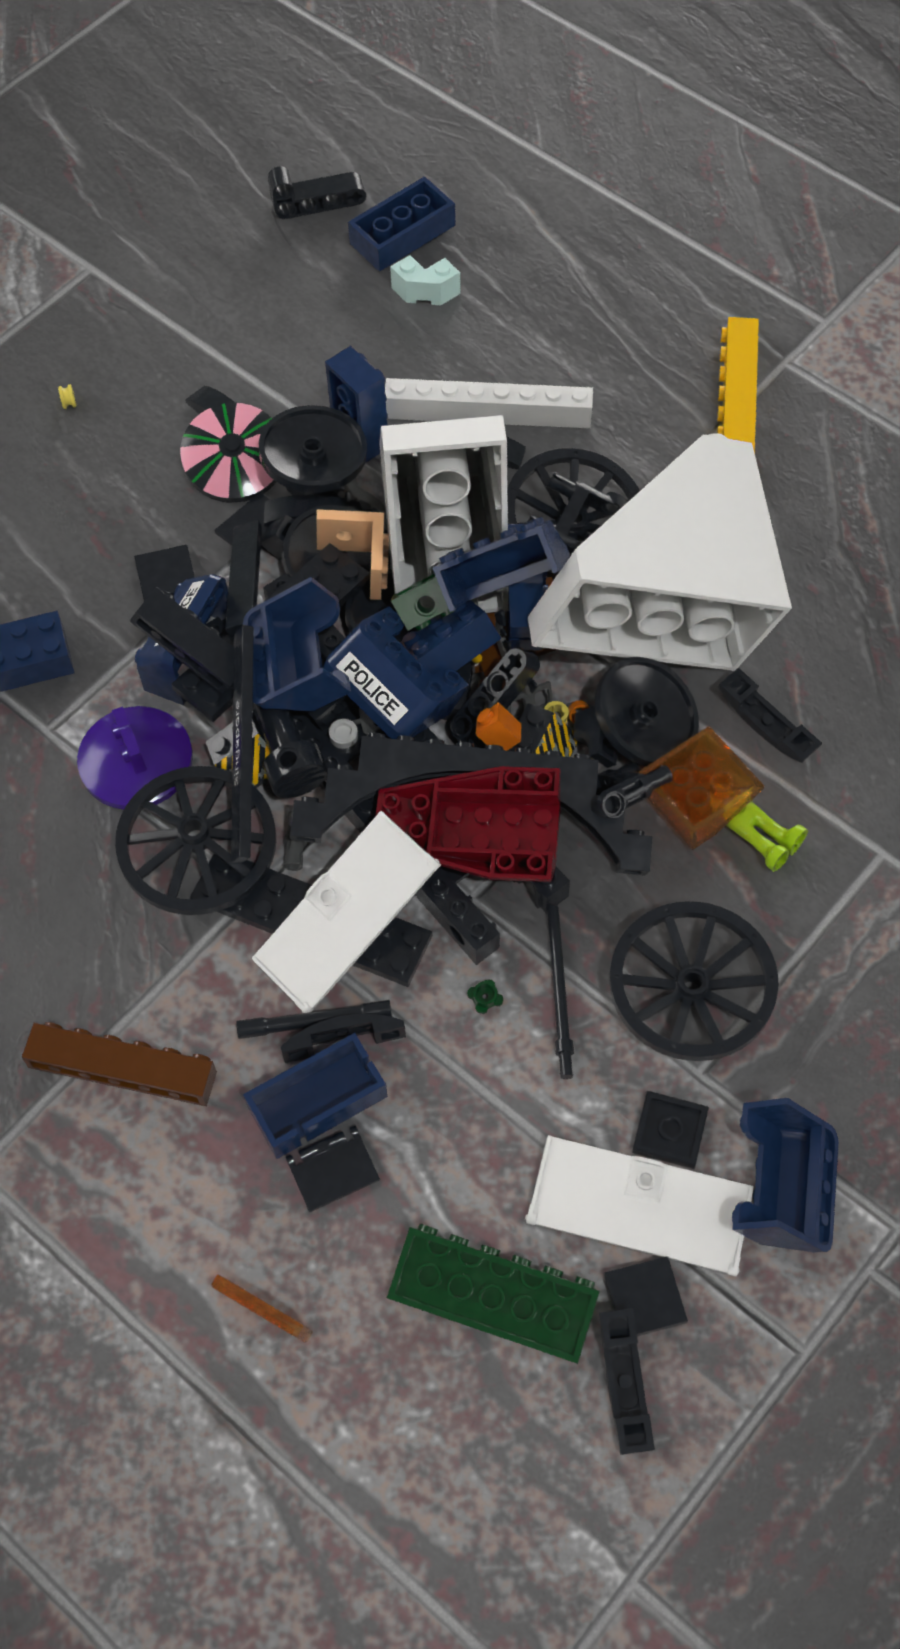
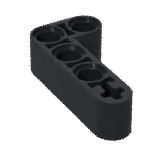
(313, 195)
(517, 670)

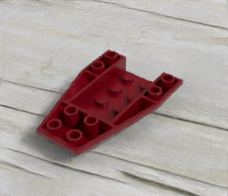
(484, 820)

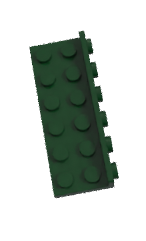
(494, 1293)

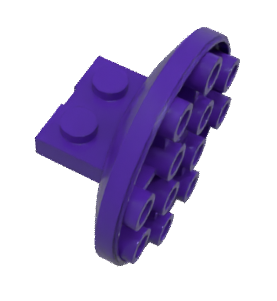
(130, 751)

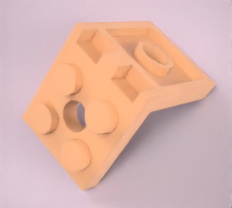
(357, 533)

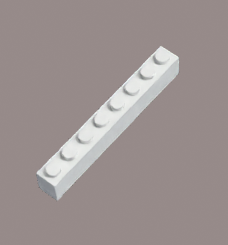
(516, 402)

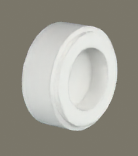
(343, 733)

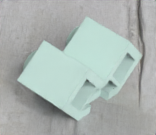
(434, 284)

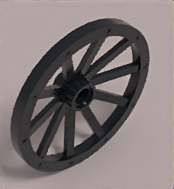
(574, 457)
(195, 844)
(693, 973)

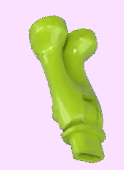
(788, 839)

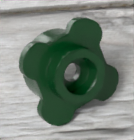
(485, 987)

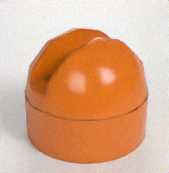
(573, 706)

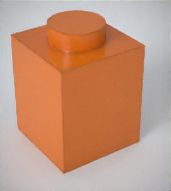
(498, 727)

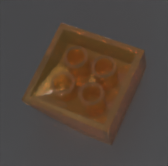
(706, 787)

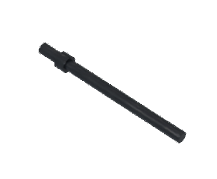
(563, 1045)

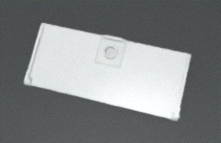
(345, 912)
(638, 1204)

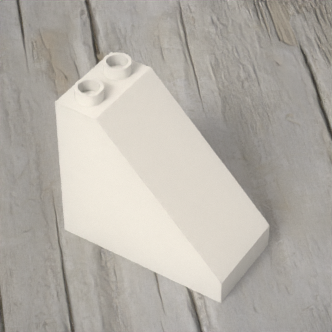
(443, 495)
(676, 570)

